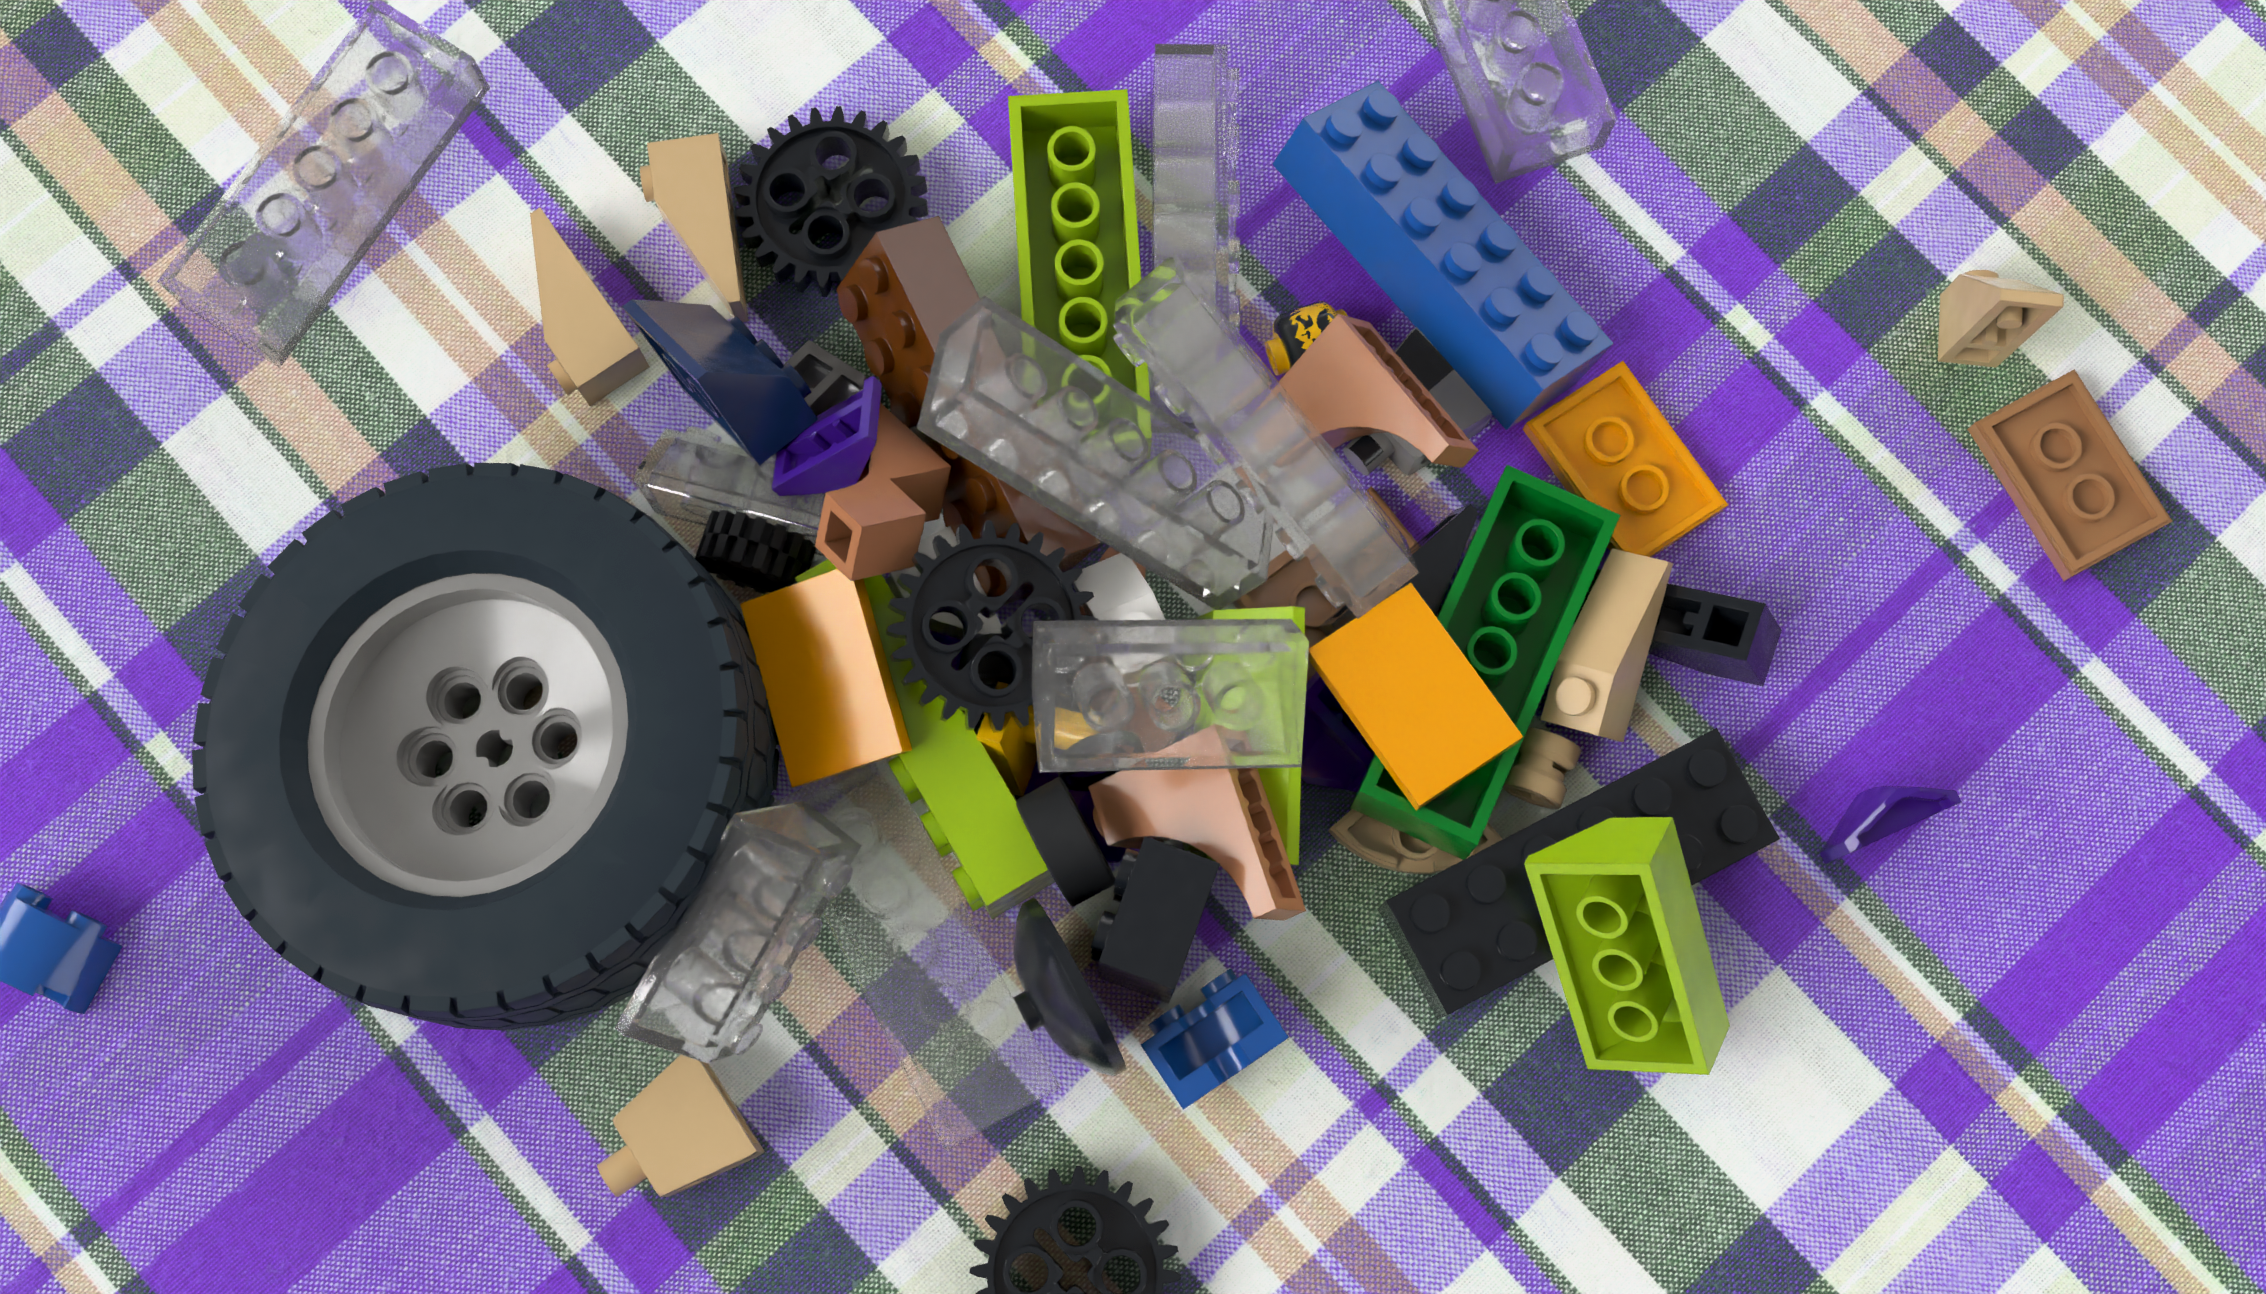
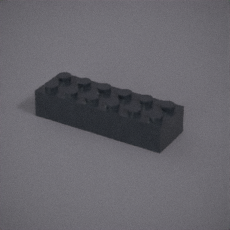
(1480, 917)

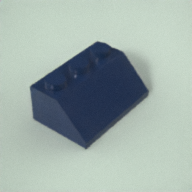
(727, 373)

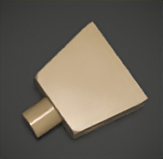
(679, 1132)

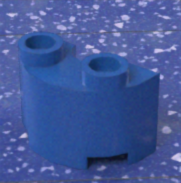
(51, 953)
(1214, 1039)

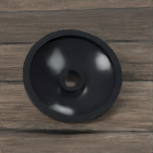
(1059, 995)

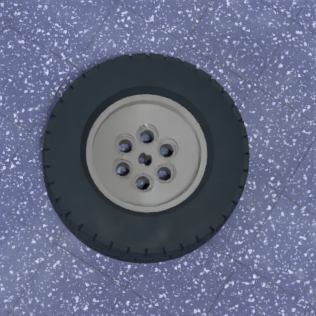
(359, 684)

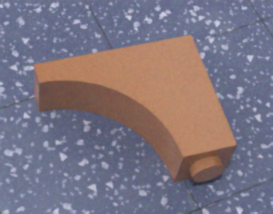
(1360, 387)
(1213, 811)

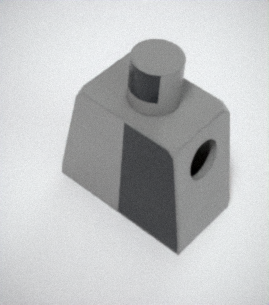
(1448, 390)

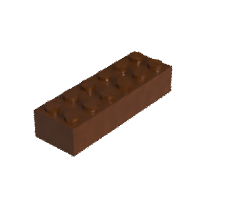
(899, 302)

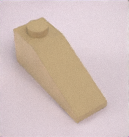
(696, 202)
(1990, 317)
(578, 323)
(1608, 647)

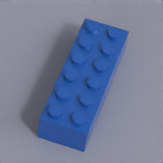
(1441, 252)

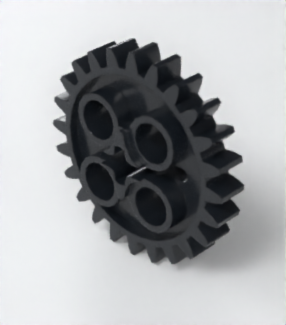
(796, 165)
(949, 587)
(1118, 1232)

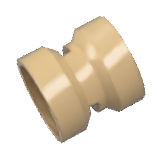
(1542, 768)

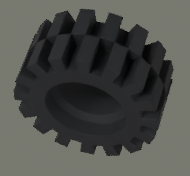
(753, 551)

